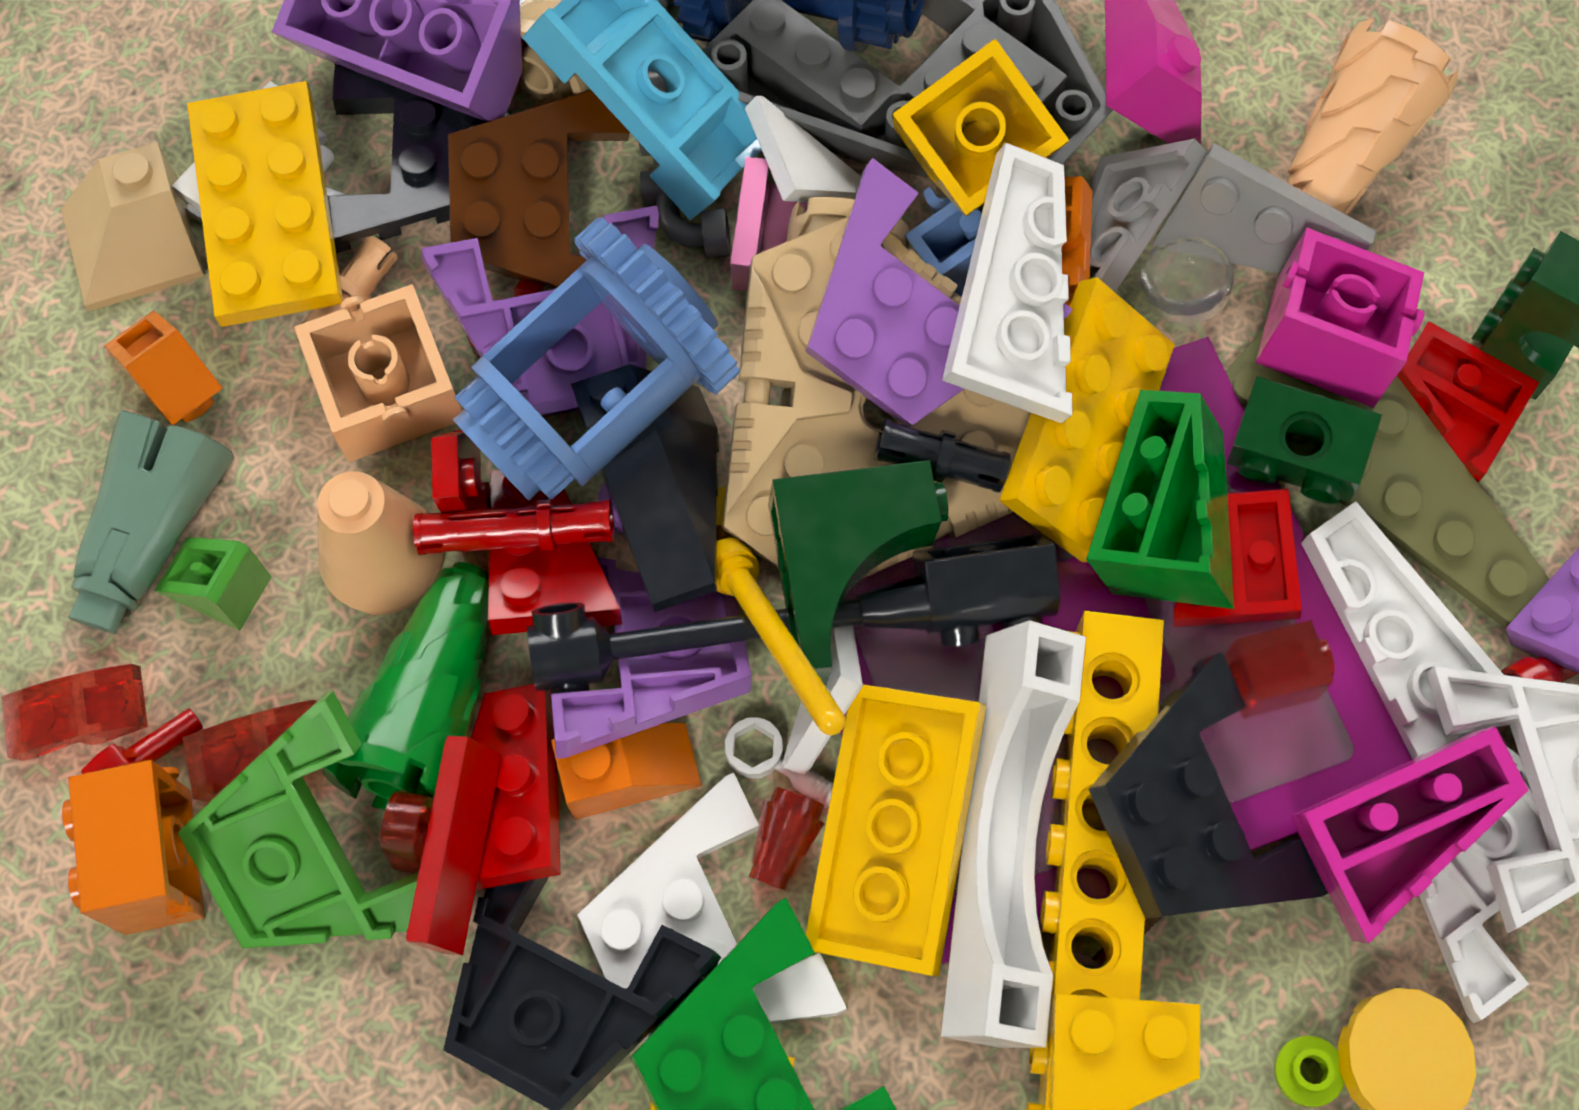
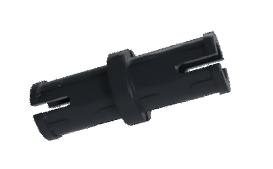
(947, 456)

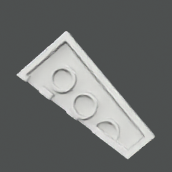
(1013, 298)

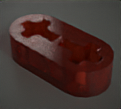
(405, 830)

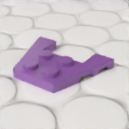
(878, 317)
(585, 351)
(654, 685)

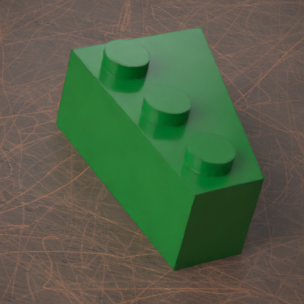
(1168, 507)

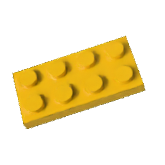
(264, 204)
(1068, 466)
(895, 829)

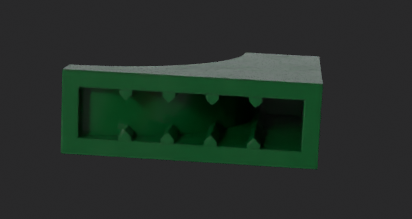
(838, 530)

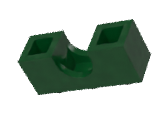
(1536, 314)

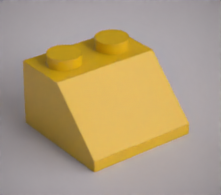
(968, 118)

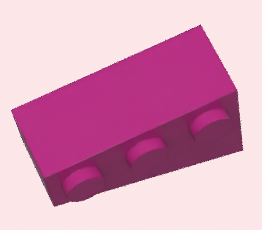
(1405, 826)

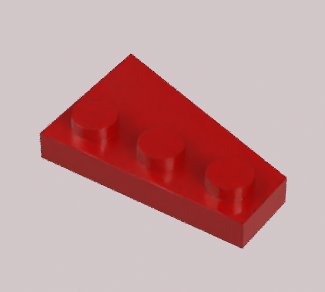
(524, 813)

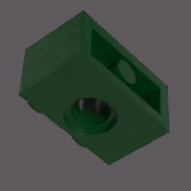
(1337, 429)

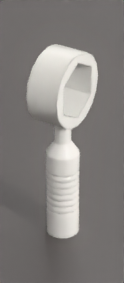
(809, 784)

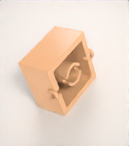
(378, 372)

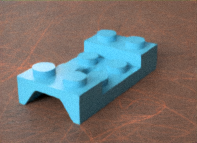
(691, 131)

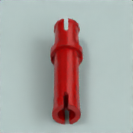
(514, 527)

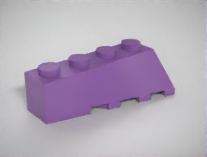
(437, 49)

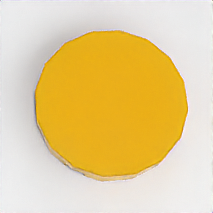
(1406, 1053)

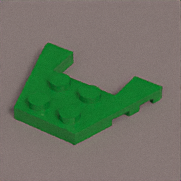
(719, 1042)

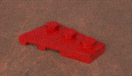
(531, 579)

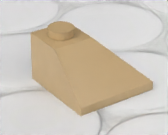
(129, 229)

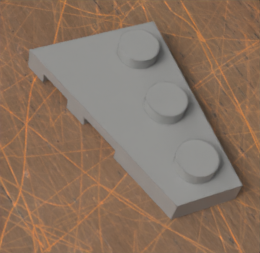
(1131, 201)
(1252, 214)

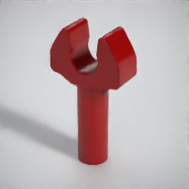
(150, 747)

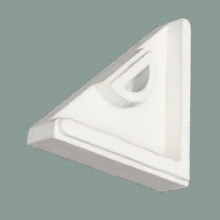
(797, 159)
(843, 684)

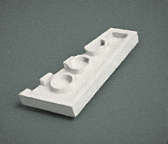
(1392, 623)

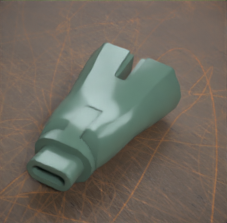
(144, 502)

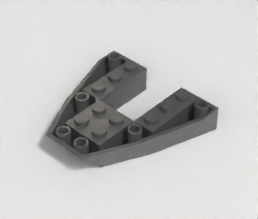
(852, 104)

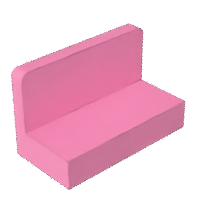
(760, 219)

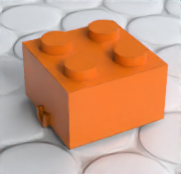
(129, 849)

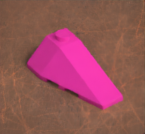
(1153, 68)

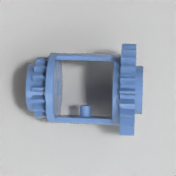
(653, 308)

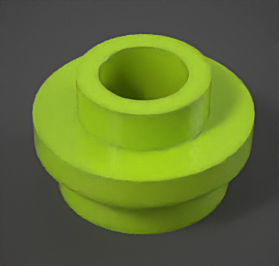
(1292, 1083)

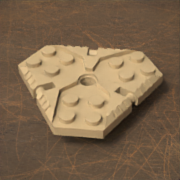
(825, 414)

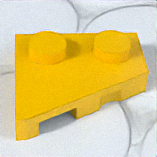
(1120, 1051)

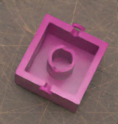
(1341, 318)

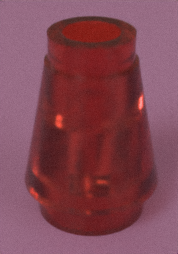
(784, 836)

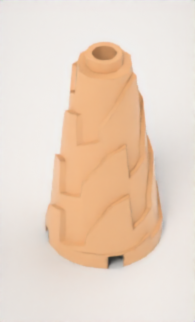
(1369, 111)

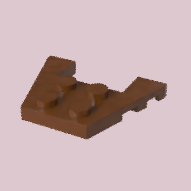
(514, 185)

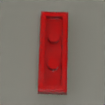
(453, 846)

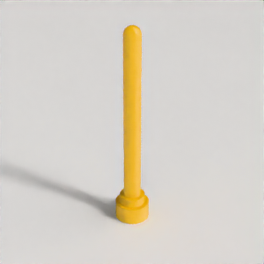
(737, 577)

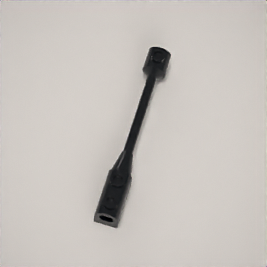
(951, 594)

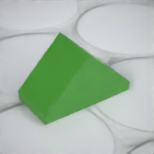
(215, 579)

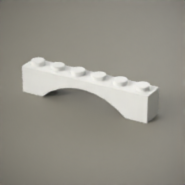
(997, 957)

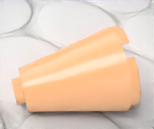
(370, 547)

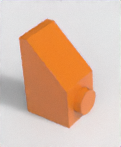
(165, 368)
(629, 770)

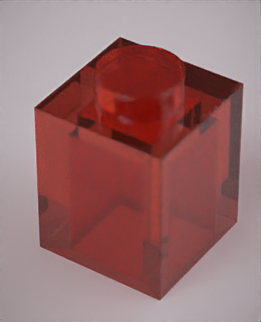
(1281, 668)

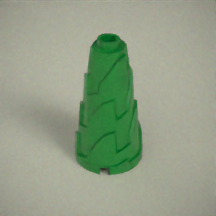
(420, 691)

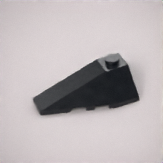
(663, 489)

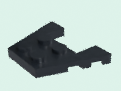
(418, 159)
(1175, 818)
(546, 1019)

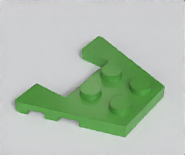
(275, 855)

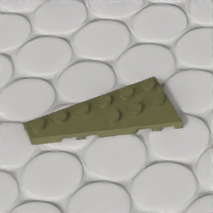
(1424, 498)

